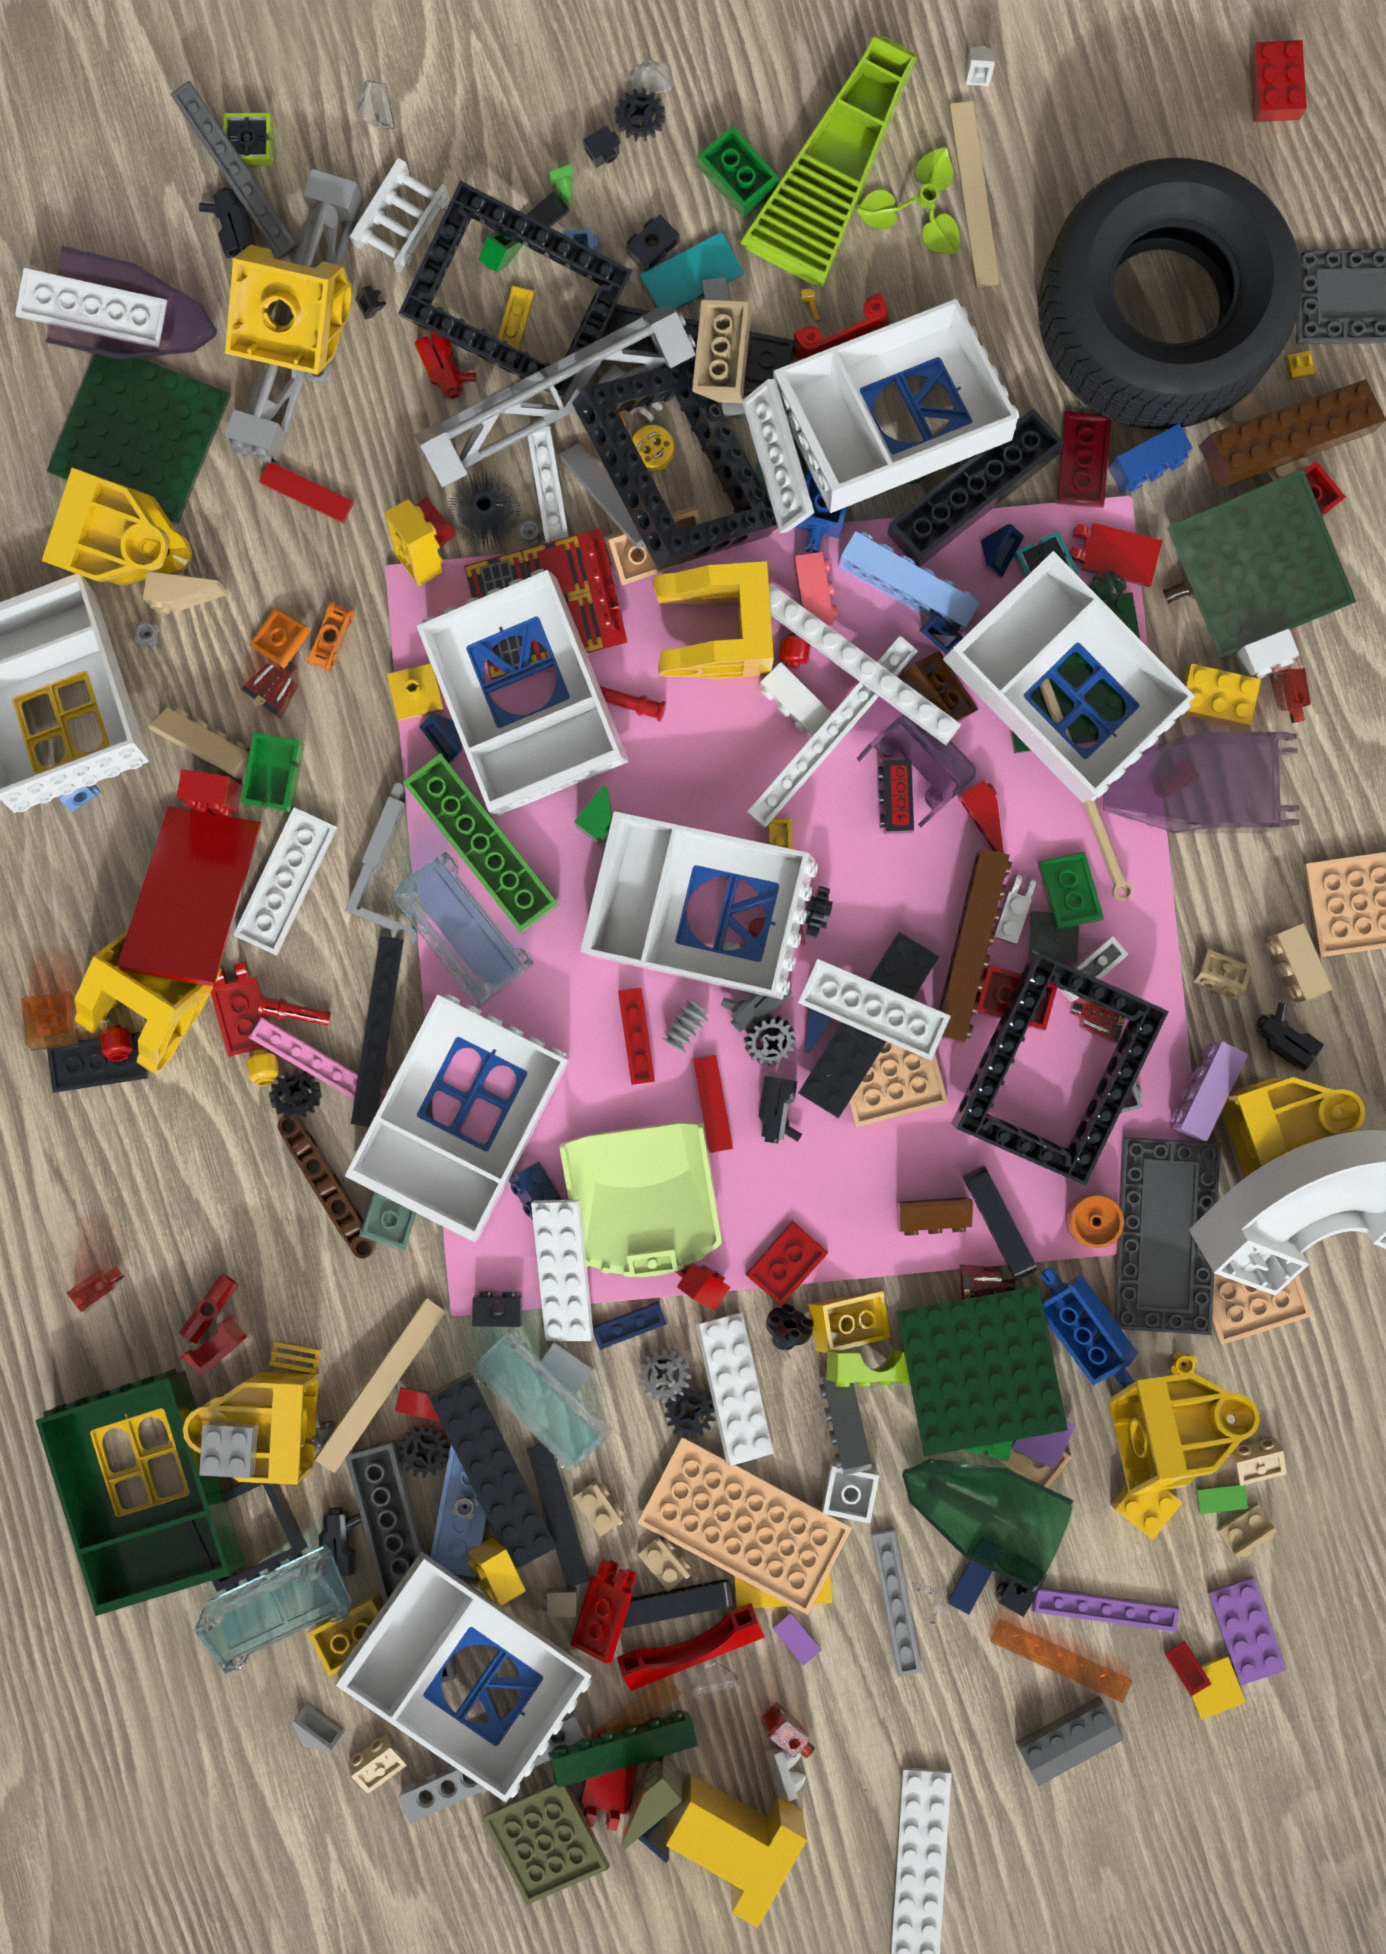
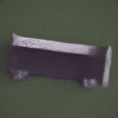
(940, 764)

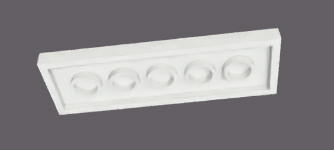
(91, 308)
(777, 456)
(285, 881)
(874, 1009)
(562, 1270)
(734, 1389)

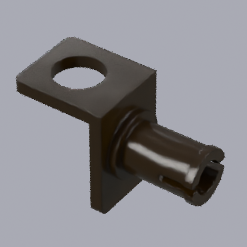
(1179, 591)

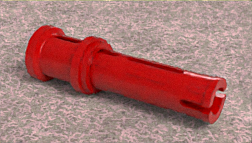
(641, 704)
(281, 1009)

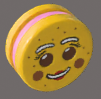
(654, 446)

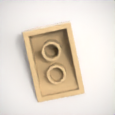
(179, 592)

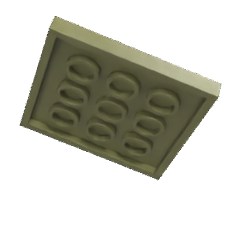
(545, 1842)

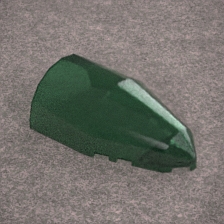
(992, 1516)

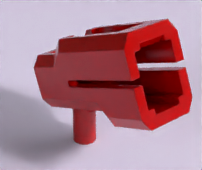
(449, 377)

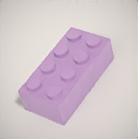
(1208, 1091)

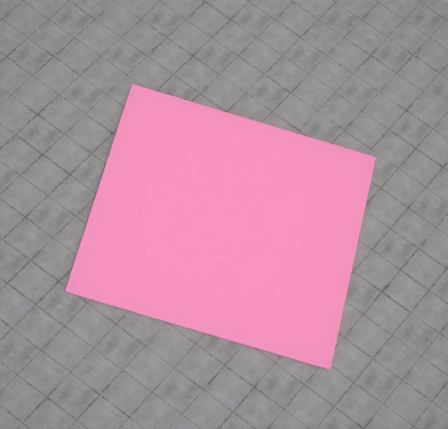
(705, 772)

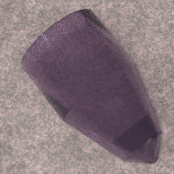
(185, 322)

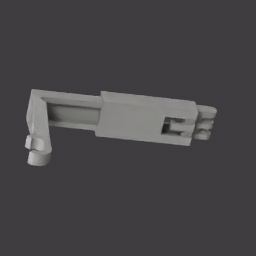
(374, 859)

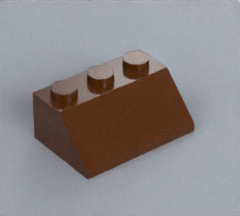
(940, 686)
(934, 1215)

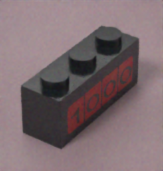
(896, 796)

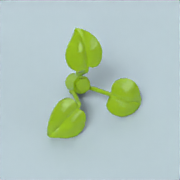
(936, 173)

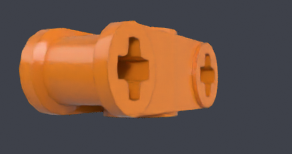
(335, 623)

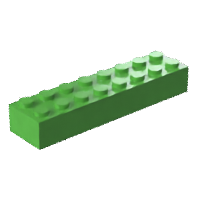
(480, 843)

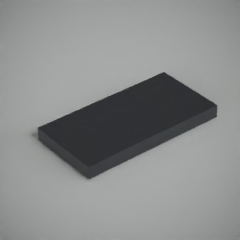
(86, 1067)

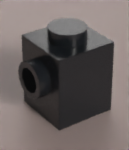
(602, 146)

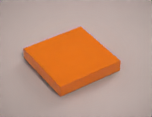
(280, 637)

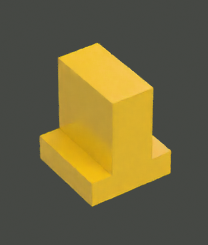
(737, 1843)

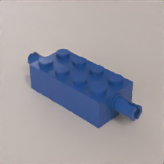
(821, 521)
(1087, 1329)

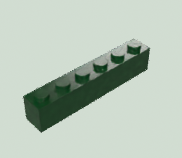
(622, 1748)

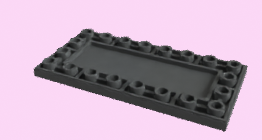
(1342, 297)
(1160, 1268)

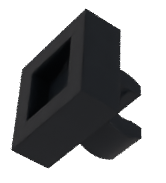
(368, 302)

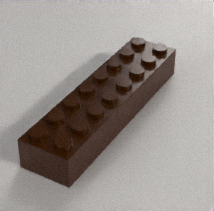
(1292, 433)
(972, 942)

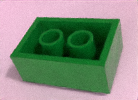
(737, 171)

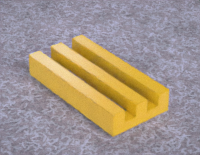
(274, 1354)

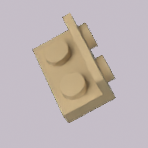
(1223, 975)
(1258, 1461)
(599, 1508)
(1247, 1531)
(664, 1562)
(376, 1764)

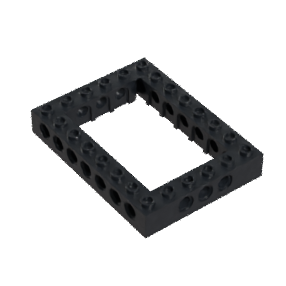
(474, 204)
(666, 544)
(1111, 1093)

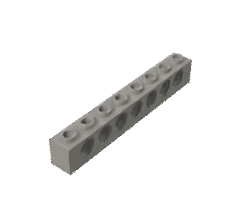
(418, 1807)

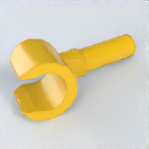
(808, 295)

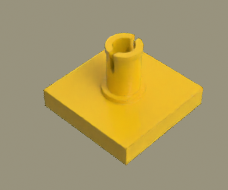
(415, 692)

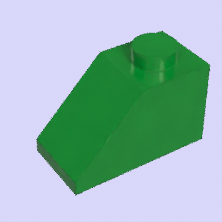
(498, 251)

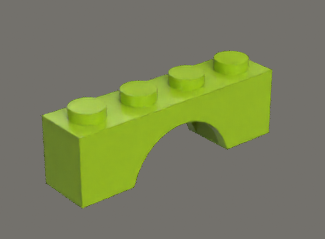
(848, 1367)

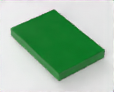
(1070, 891)

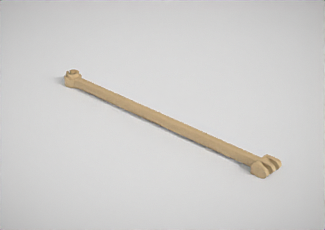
(1091, 808)

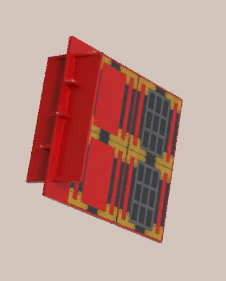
(585, 580)

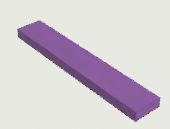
(1106, 1609)

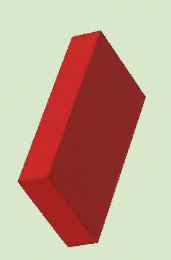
(1187, 1669)

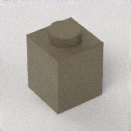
(561, 1602)

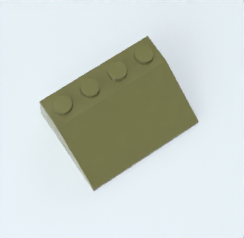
(654, 1798)

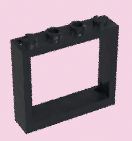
(286, 1519)

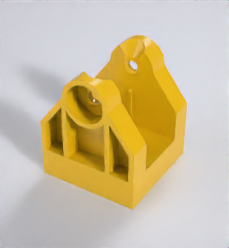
(316, 297)
(113, 533)
(718, 586)
(165, 1003)
(1285, 1114)
(286, 1419)
(1177, 1429)

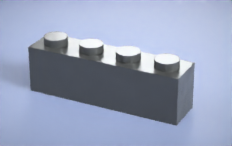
(847, 1427)

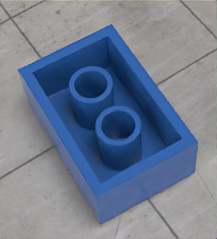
(1151, 459)

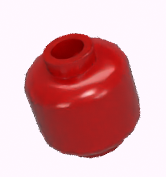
(794, 651)
(116, 1043)

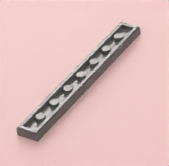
(234, 169)

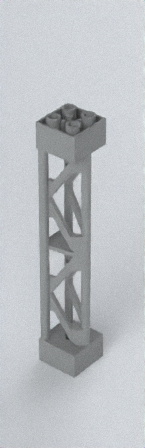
(672, 347)
(251, 431)

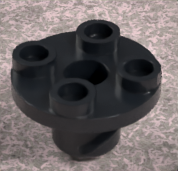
(788, 1327)

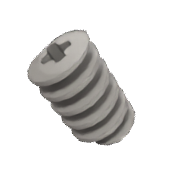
(686, 1026)

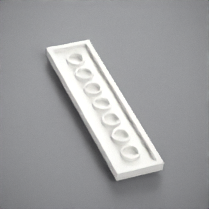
(921, 1861)

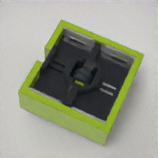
(250, 136)

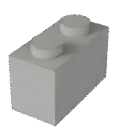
(567, 1366)

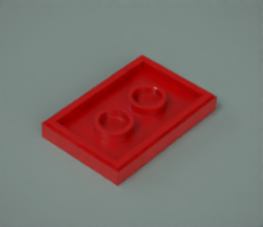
(786, 1263)

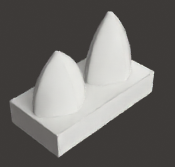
(786, 1782)

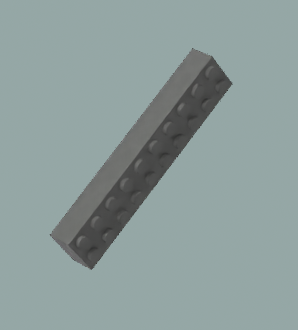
(387, 1517)

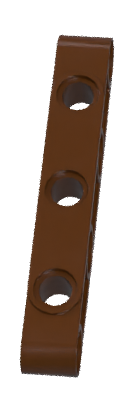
(325, 1184)

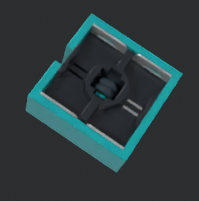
(1031, 555)

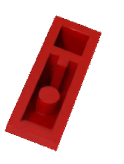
(983, 810)

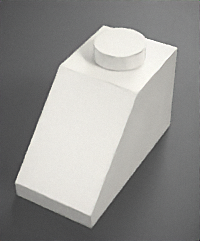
(979, 66)

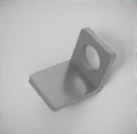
(1136, 1095)

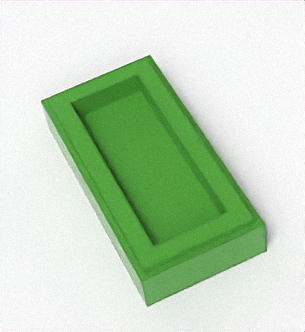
(1221, 1498)

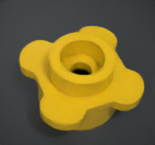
(1179, 1358)

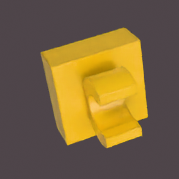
(1300, 365)

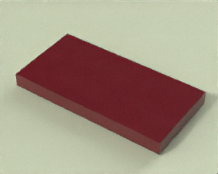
(1084, 460)

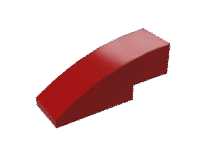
(415, 1403)

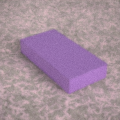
(796, 1638)

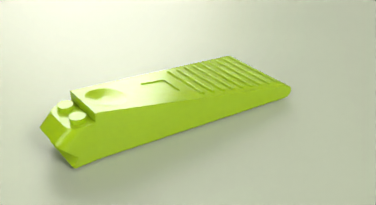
(821, 189)

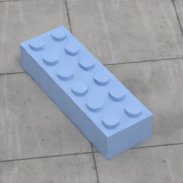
(907, 582)

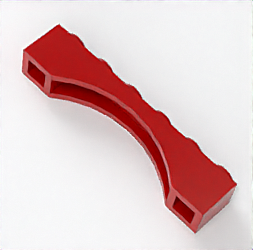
(652, 1664)

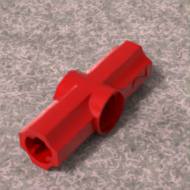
(200, 1320)

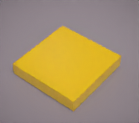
(1223, 1692)

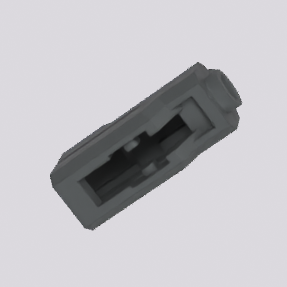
(745, 1012)

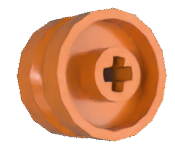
(1080, 1219)

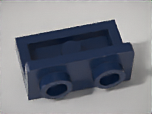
(533, 1185)

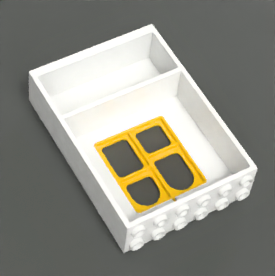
(46, 644)

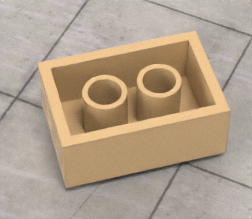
(1298, 963)

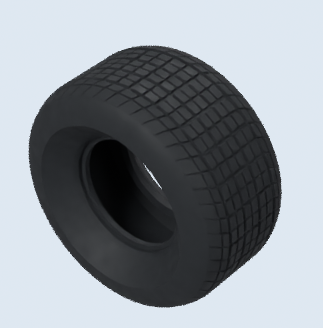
(1187, 210)

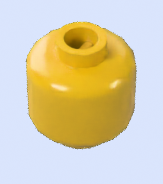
(262, 1068)

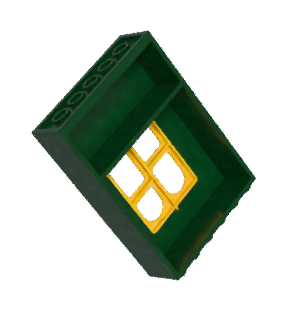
(144, 1548)

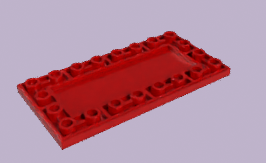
(189, 896)

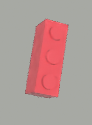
(814, 587)

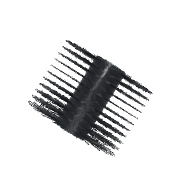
(485, 510)

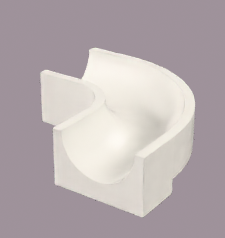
(1292, 1203)

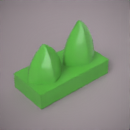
(562, 181)

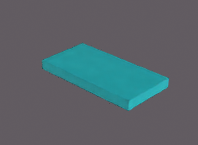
(681, 277)

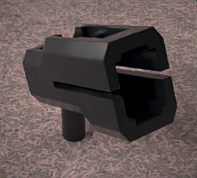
(228, 210)
(1287, 1042)
(776, 1126)
(336, 1536)

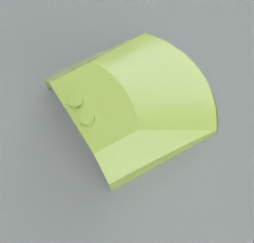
(644, 1197)

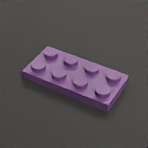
(1246, 1630)

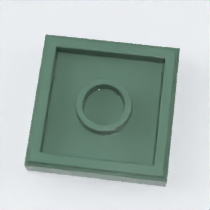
(387, 1222)

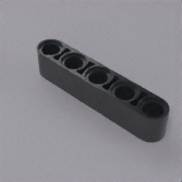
(1000, 1223)
(678, 1602)

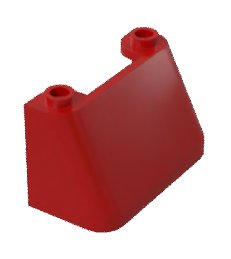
(810, 340)

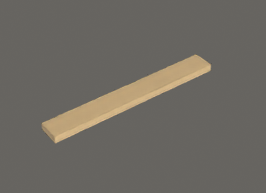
(974, 194)
(379, 1385)

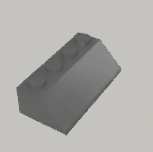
(1069, 1740)

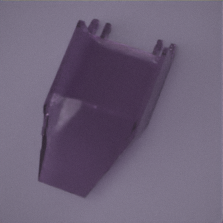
(1206, 784)

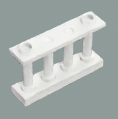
(387, 196)

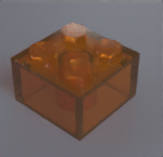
(49, 1021)

